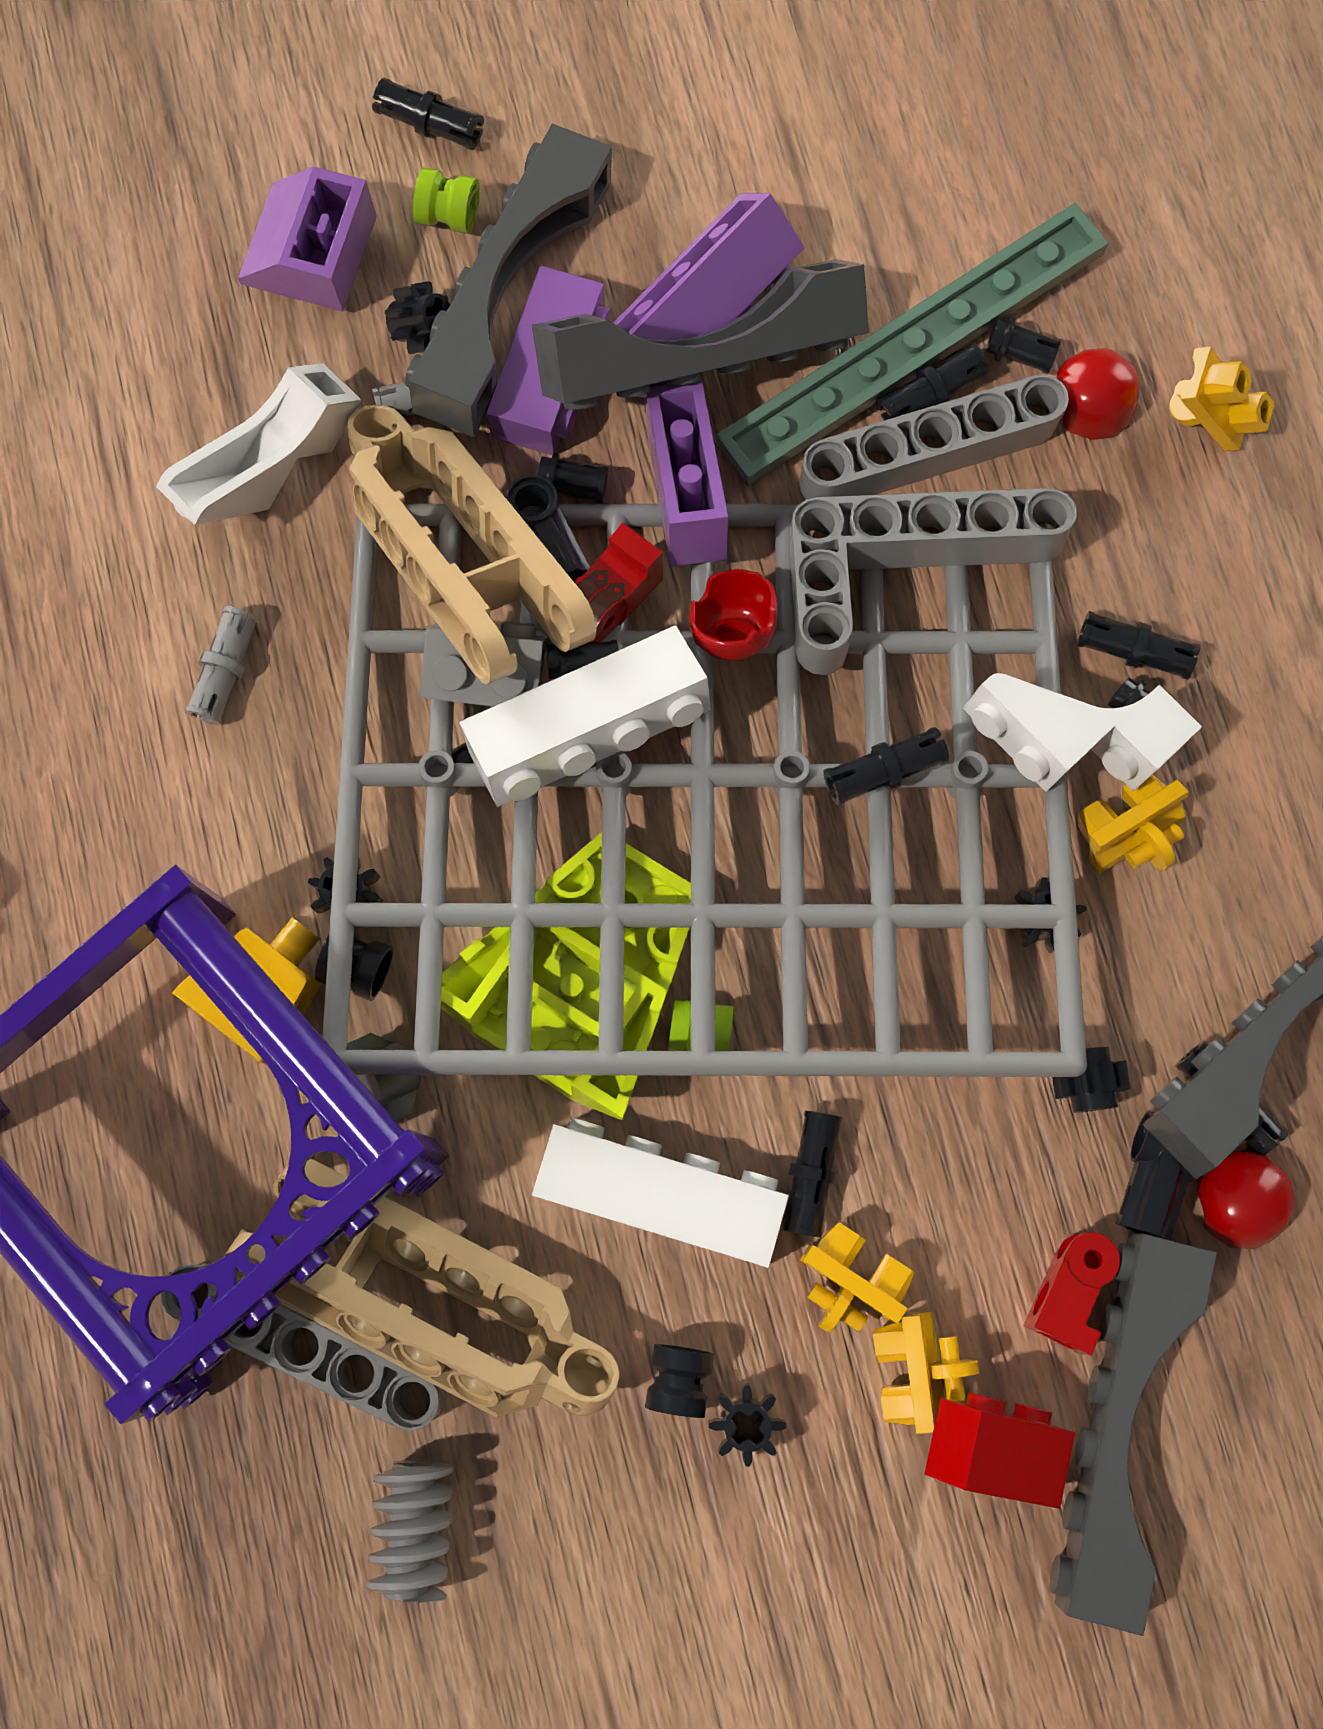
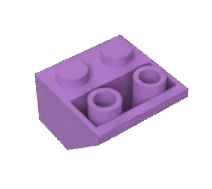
(311, 237)

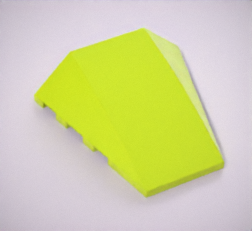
(569, 975)

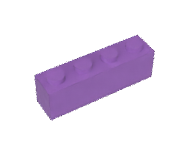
(716, 273)

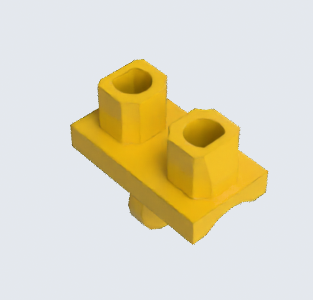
(1221, 400)
(1139, 833)
(881, 1292)
(916, 1343)

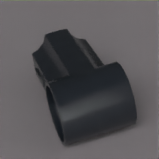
(551, 524)
(1154, 1187)

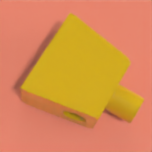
(278, 961)

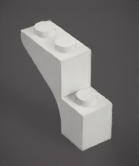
(251, 462)
(1054, 732)

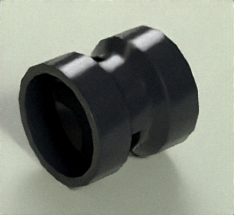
(369, 966)
(678, 1385)

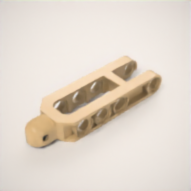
(397, 459)
(559, 1359)

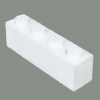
(587, 716)
(660, 1194)

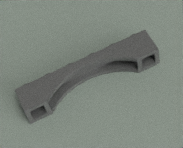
(556, 195)
(805, 308)
(1221, 1101)
(1105, 1564)

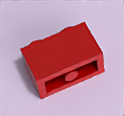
(999, 1451)

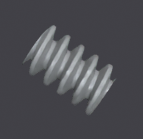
(410, 1531)

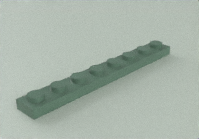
(910, 342)

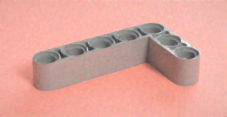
(906, 546)

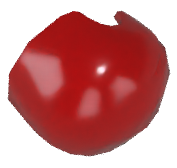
(1100, 393)
(735, 615)
(1246, 1200)

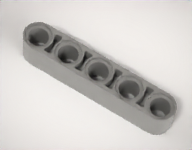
(950, 423)
(329, 1366)

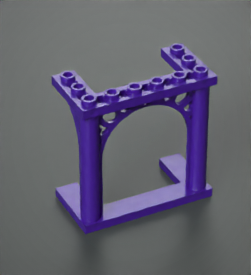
(382, 1158)

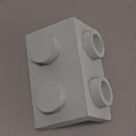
(450, 678)

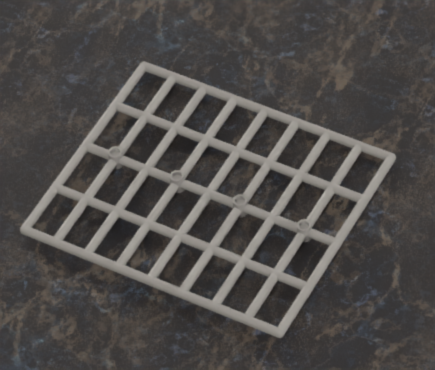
(789, 781)

